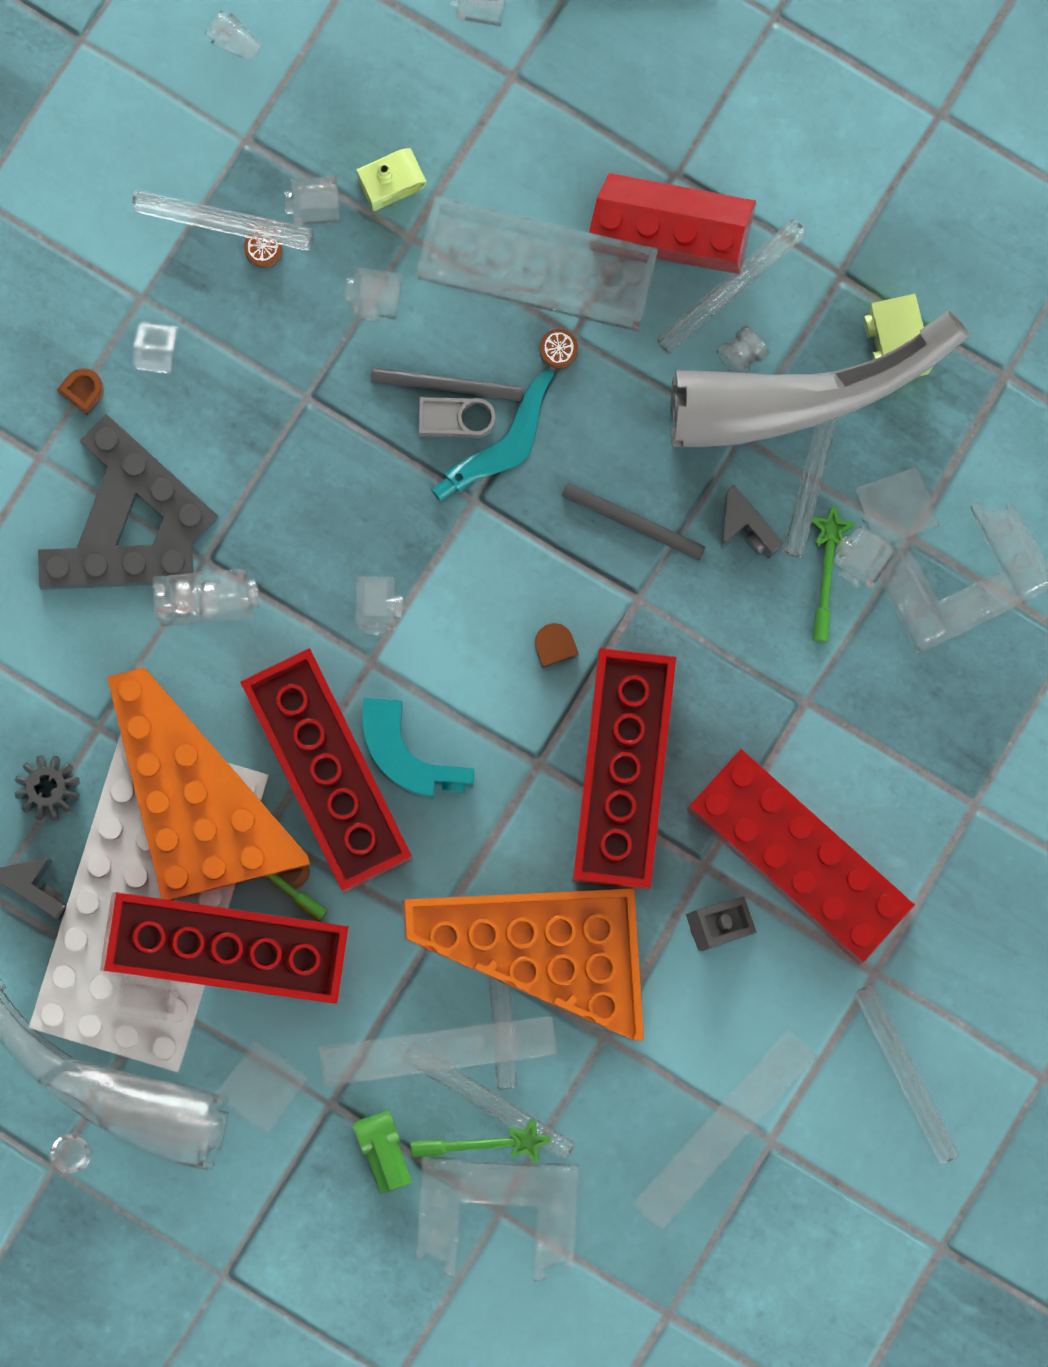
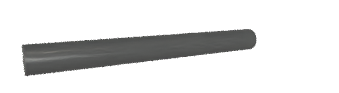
(446, 384)
(633, 521)

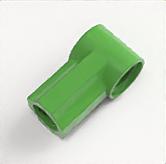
(381, 1145)

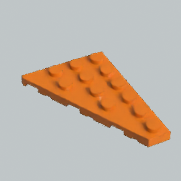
(194, 807)
(554, 945)

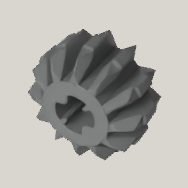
(36, 781)

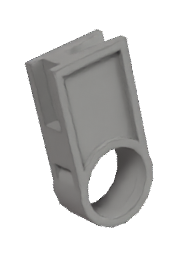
(444, 417)

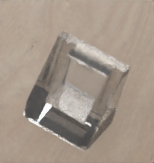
(155, 347)

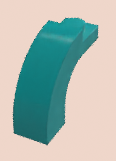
(385, 745)

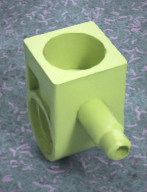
(391, 178)

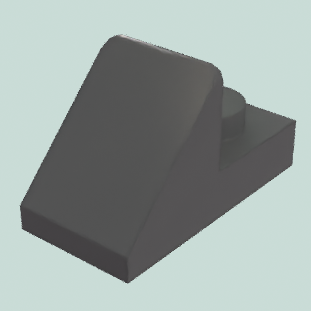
(741, 516)
(23, 880)
(720, 923)

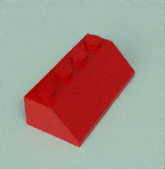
(677, 220)

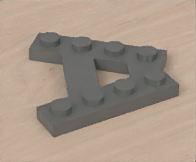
(98, 557)

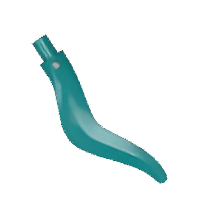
(507, 452)

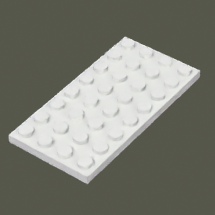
(77, 996)

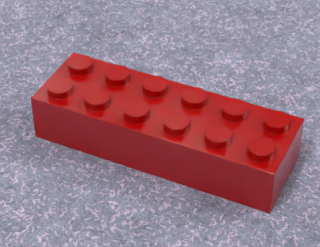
(624, 769)
(326, 770)
(800, 857)
(224, 948)

